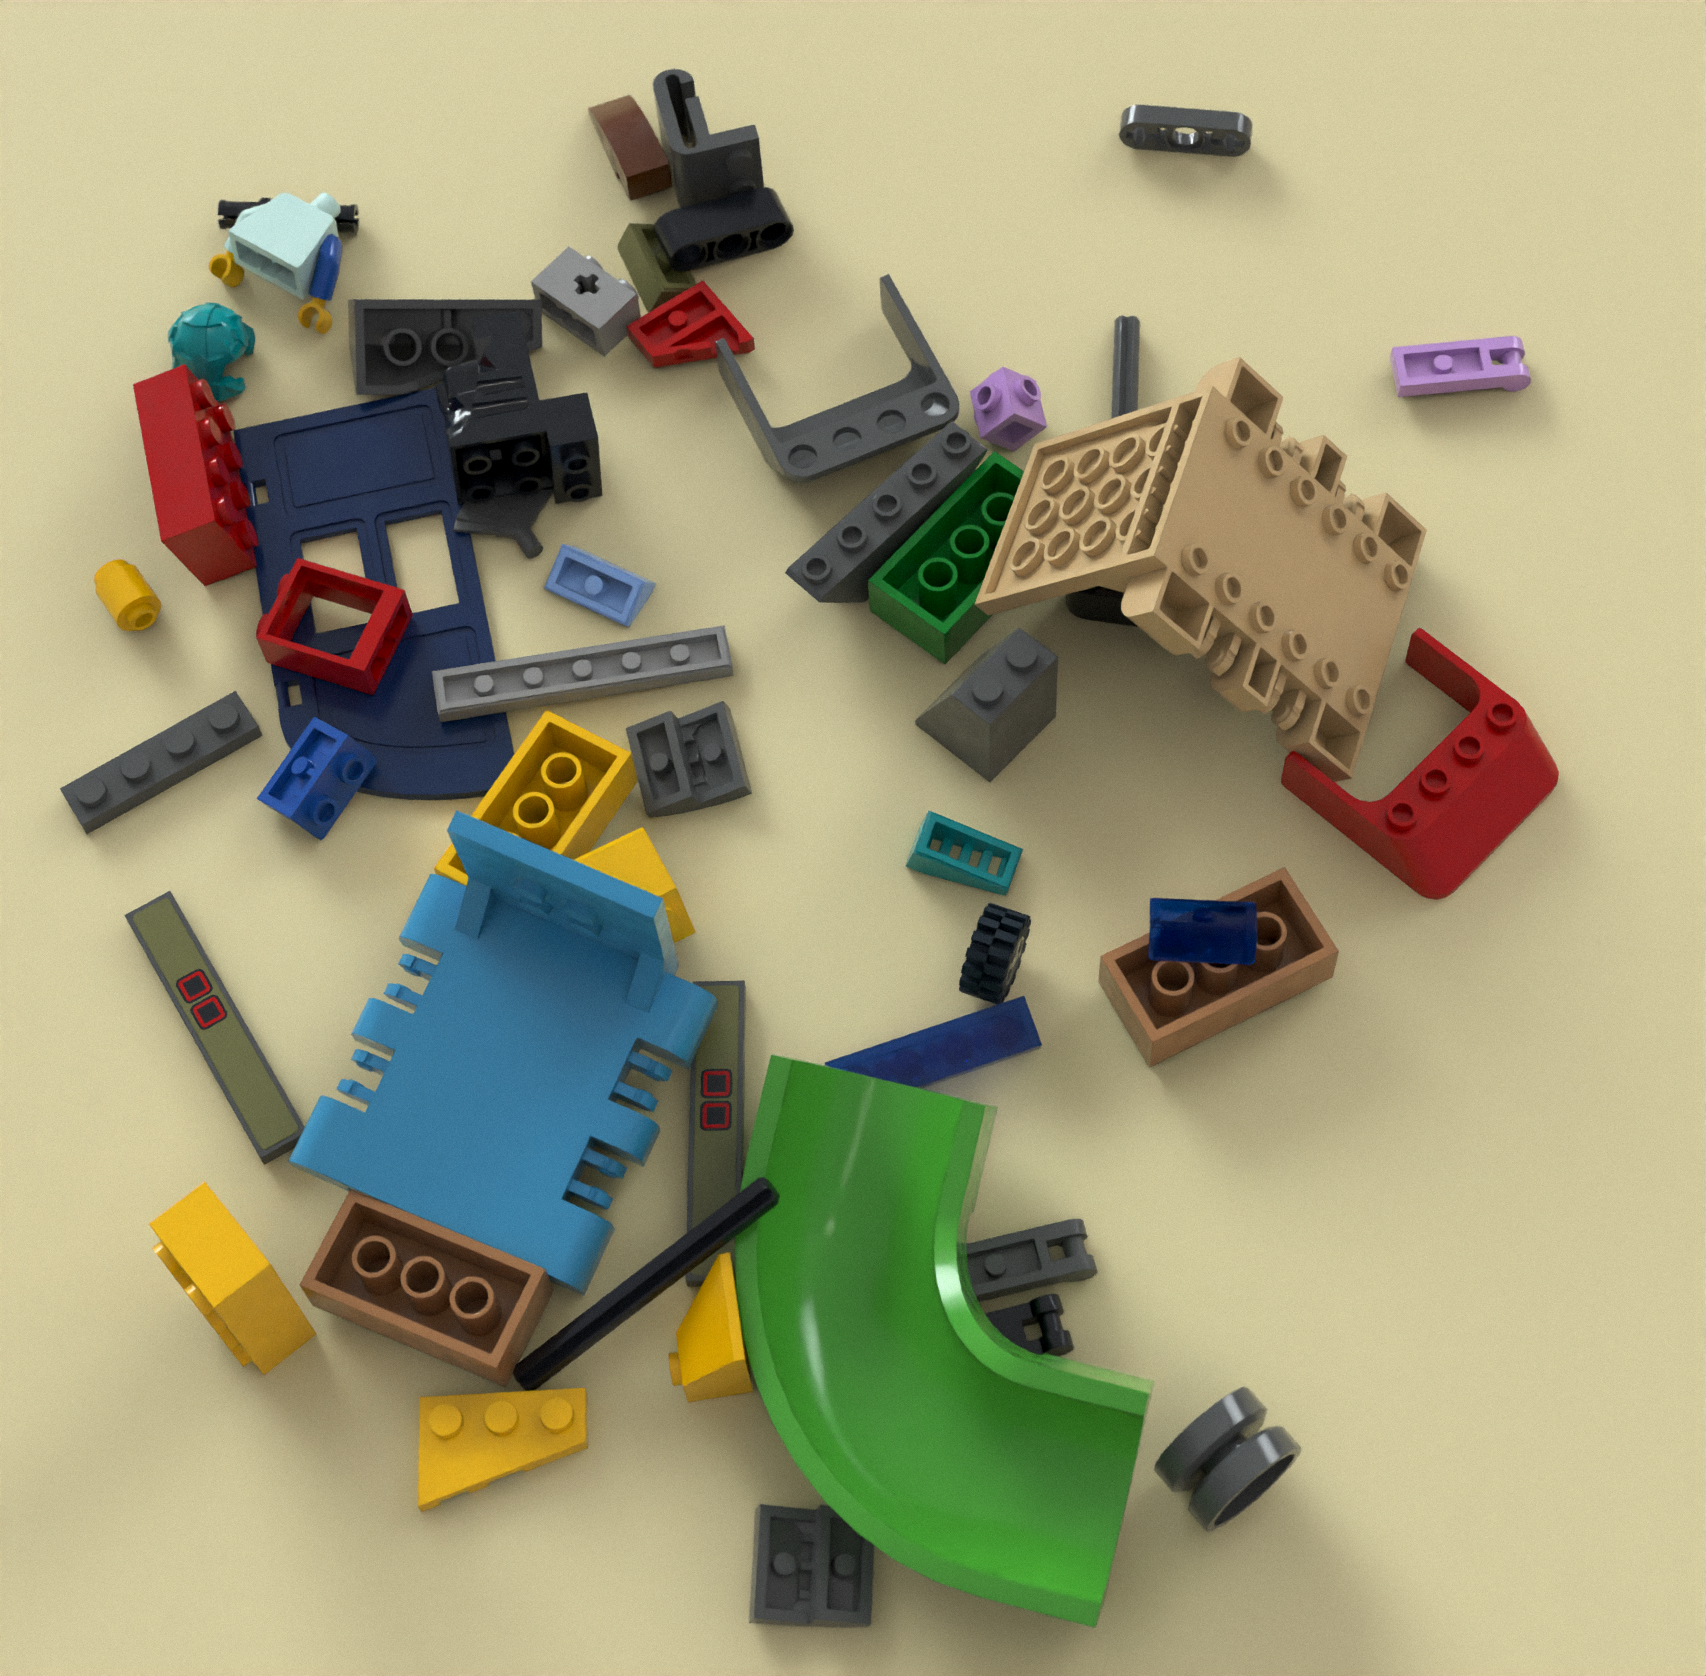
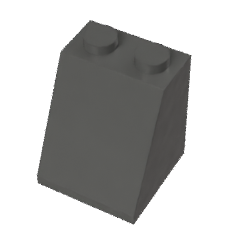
(996, 704)

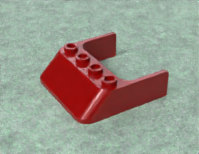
(1456, 799)

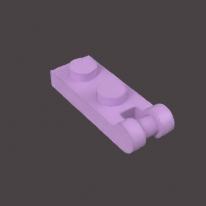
(1459, 366)

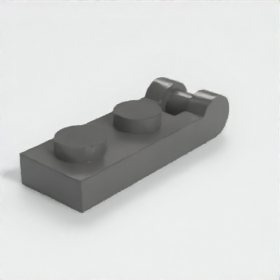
(1023, 1261)

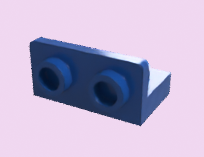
(318, 778)

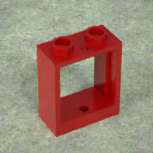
(376, 645)

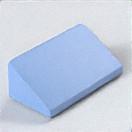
(598, 584)

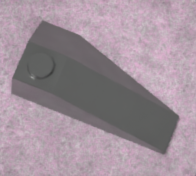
(413, 341)

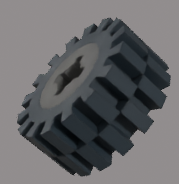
(994, 953)

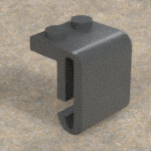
(717, 162)

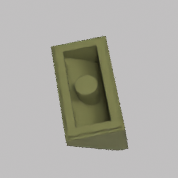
(650, 268)

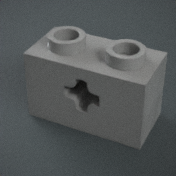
(586, 300)

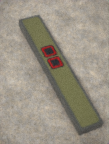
(217, 1027)
(717, 1115)

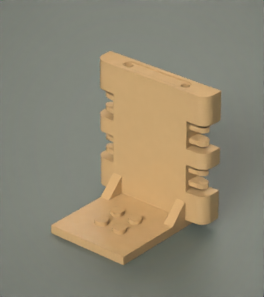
(1224, 553)

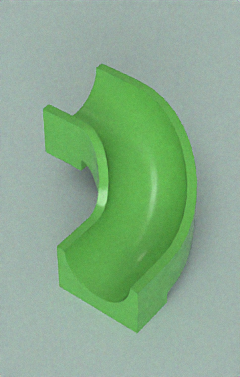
(889, 1374)

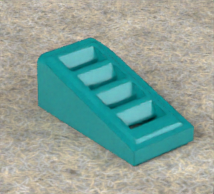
(944, 867)

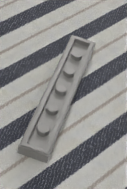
(582, 673)

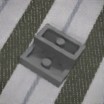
(688, 761)
(809, 1569)

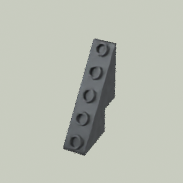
(860, 543)

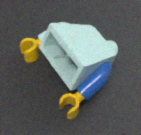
(290, 247)

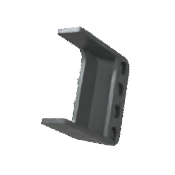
(861, 426)

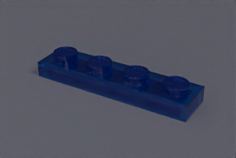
(949, 1047)

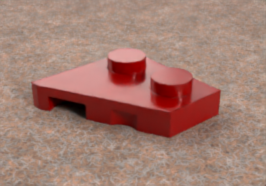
(688, 328)

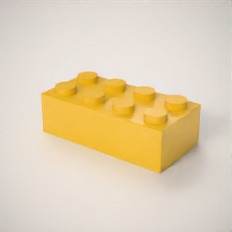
(554, 791)
(230, 1280)

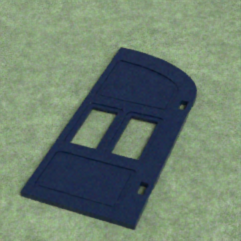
(358, 474)

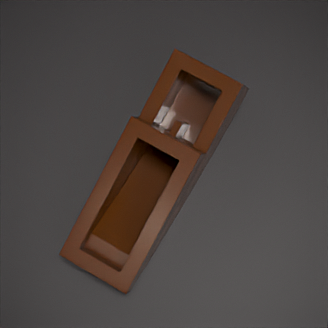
(631, 147)

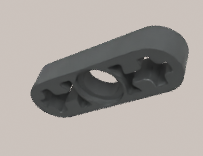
(1229, 135)

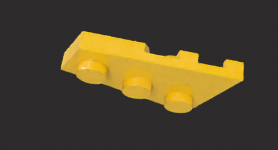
(493, 1435)

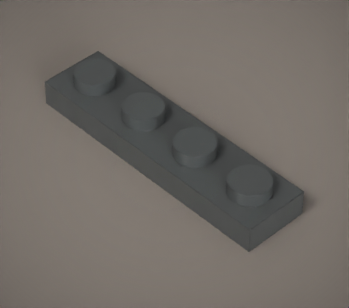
(161, 762)

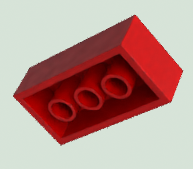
(195, 475)

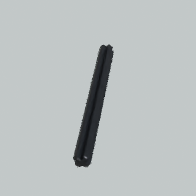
(646, 1284)

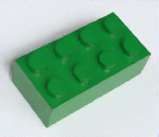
(937, 574)

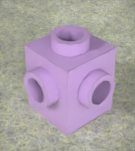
(1008, 409)

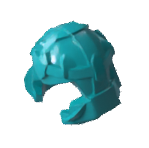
(207, 341)

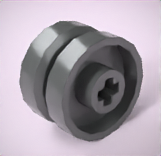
(1227, 1458)

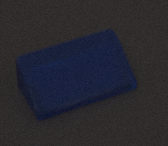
(1202, 931)

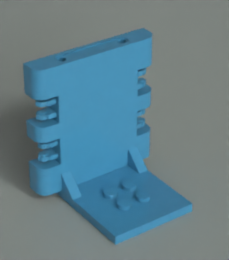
(514, 1054)

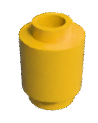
(126, 595)

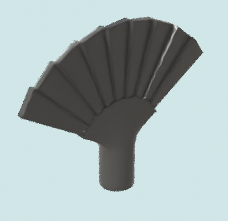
(506, 517)

